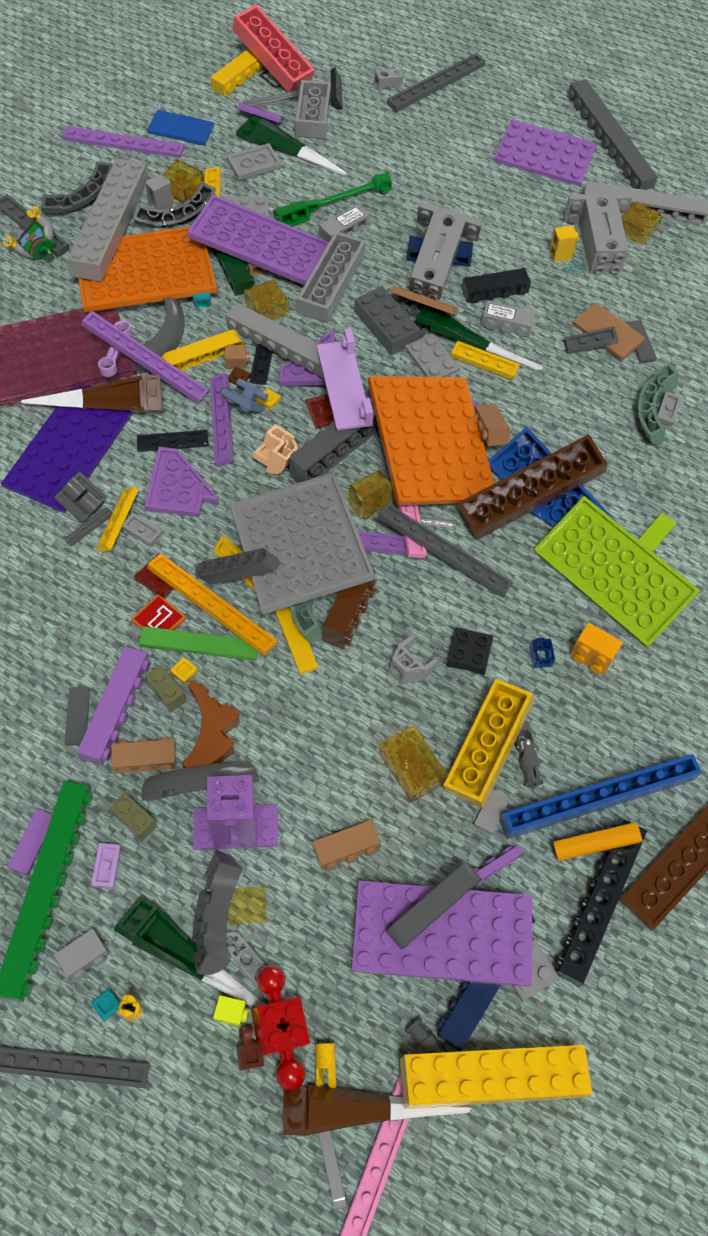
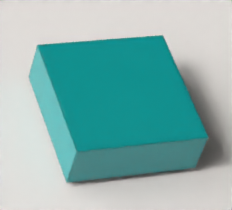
(202, 300)
(106, 1005)

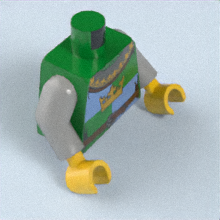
(35, 239)

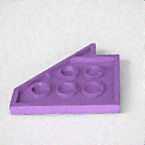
(297, 375)
(176, 486)

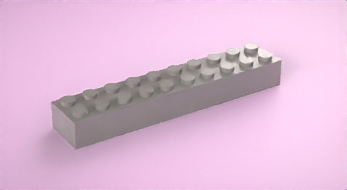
(107, 220)

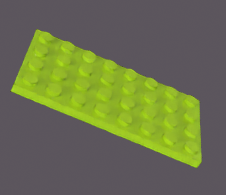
(616, 571)

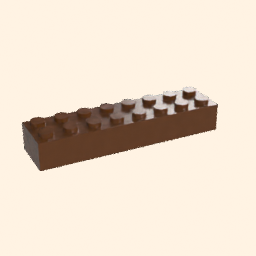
(532, 487)

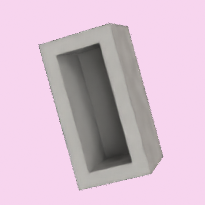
(159, 192)
(82, 955)

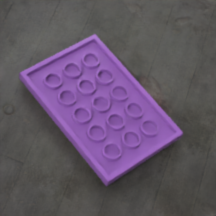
(545, 152)

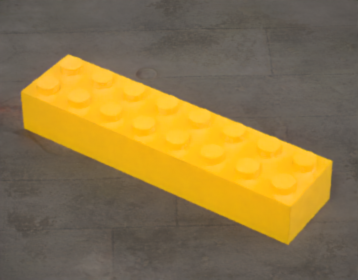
(494, 1076)

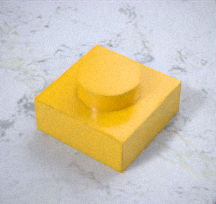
(273, 399)
(184, 671)

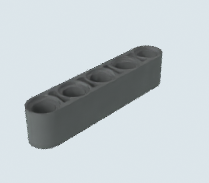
(237, 566)
(433, 905)

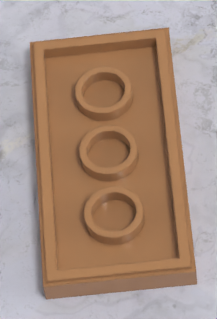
(425, 300)
(599, 318)

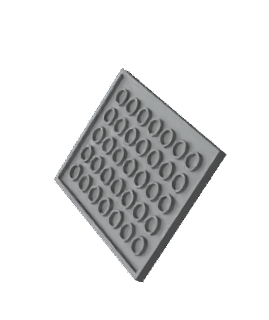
(310, 536)

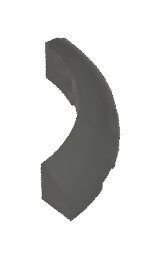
(81, 196)
(178, 213)
(170, 333)
(193, 779)
(212, 915)

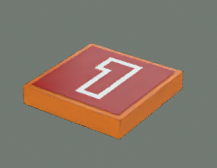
(159, 614)

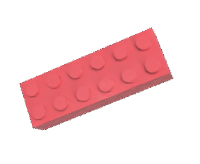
(272, 48)

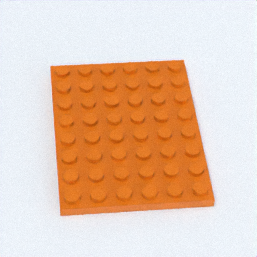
(151, 269)
(430, 438)

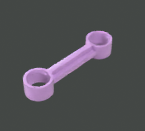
(110, 359)

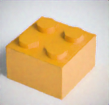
(596, 649)

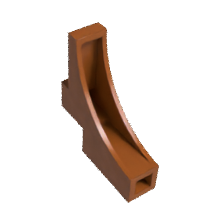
(215, 724)

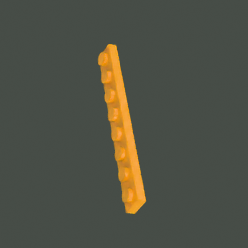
(212, 604)

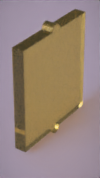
(248, 906)

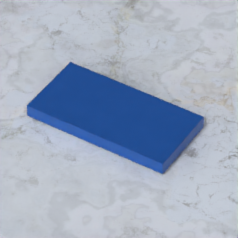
(180, 127)

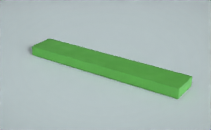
(196, 643)

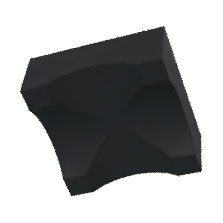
(470, 651)

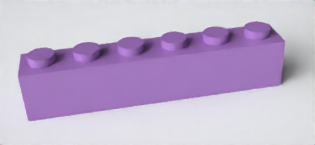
(113, 706)

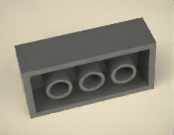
(386, 320)

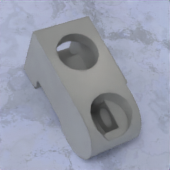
(387, 78)

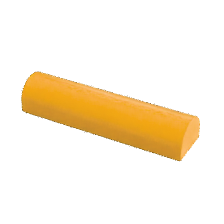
(598, 841)

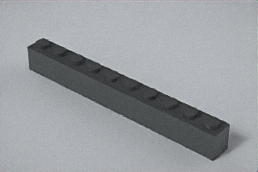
(612, 135)

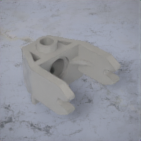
(415, 669)

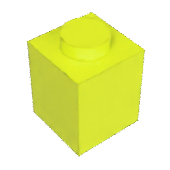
(231, 1011)

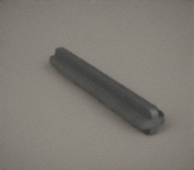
(274, 99)

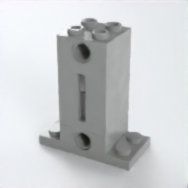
(601, 228)
(440, 247)

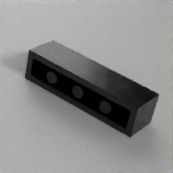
(495, 285)

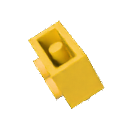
(563, 243)

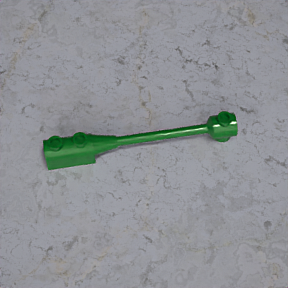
(300, 211)

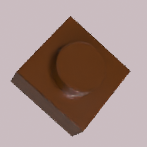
(238, 373)

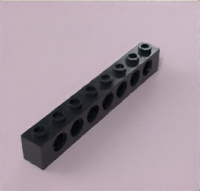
(575, 972)

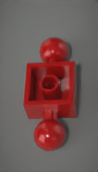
(270, 1039)

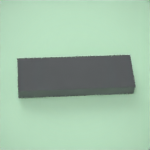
(591, 340)
(645, 351)
(77, 715)

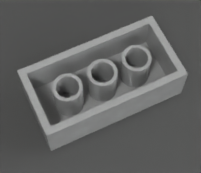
(313, 109)

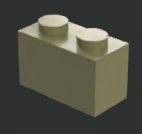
(165, 688)
(133, 817)

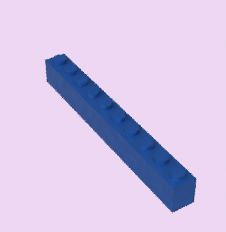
(599, 796)

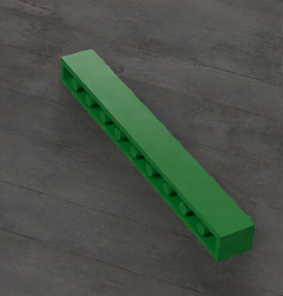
(43, 891)

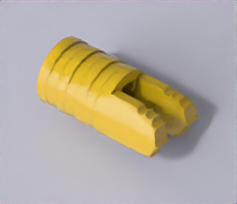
(127, 1014)
(325, 1059)

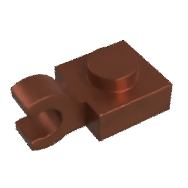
(248, 1052)

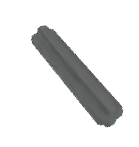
(88, 527)

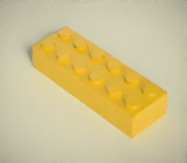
(489, 743)

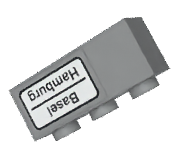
(346, 222)
(508, 318)

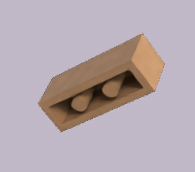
(492, 424)
(143, 755)
(346, 845)

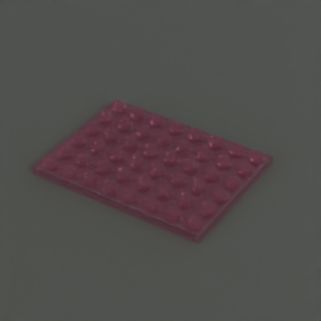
(54, 356)

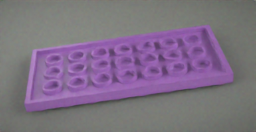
(257, 239)
(476, 940)

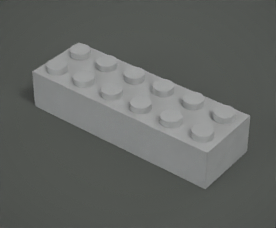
(331, 277)

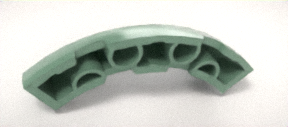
(652, 392)
(305, 620)

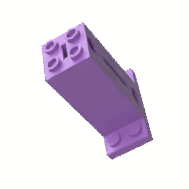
(233, 817)

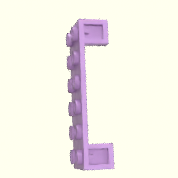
(344, 384)

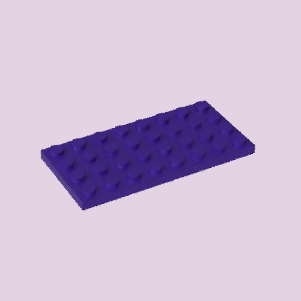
(64, 445)

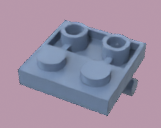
(247, 398)

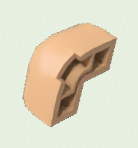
(276, 449)

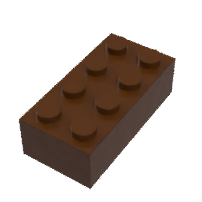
(346, 613)

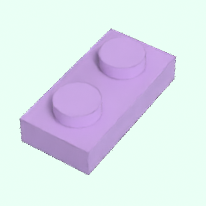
(106, 866)

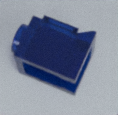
(545, 645)

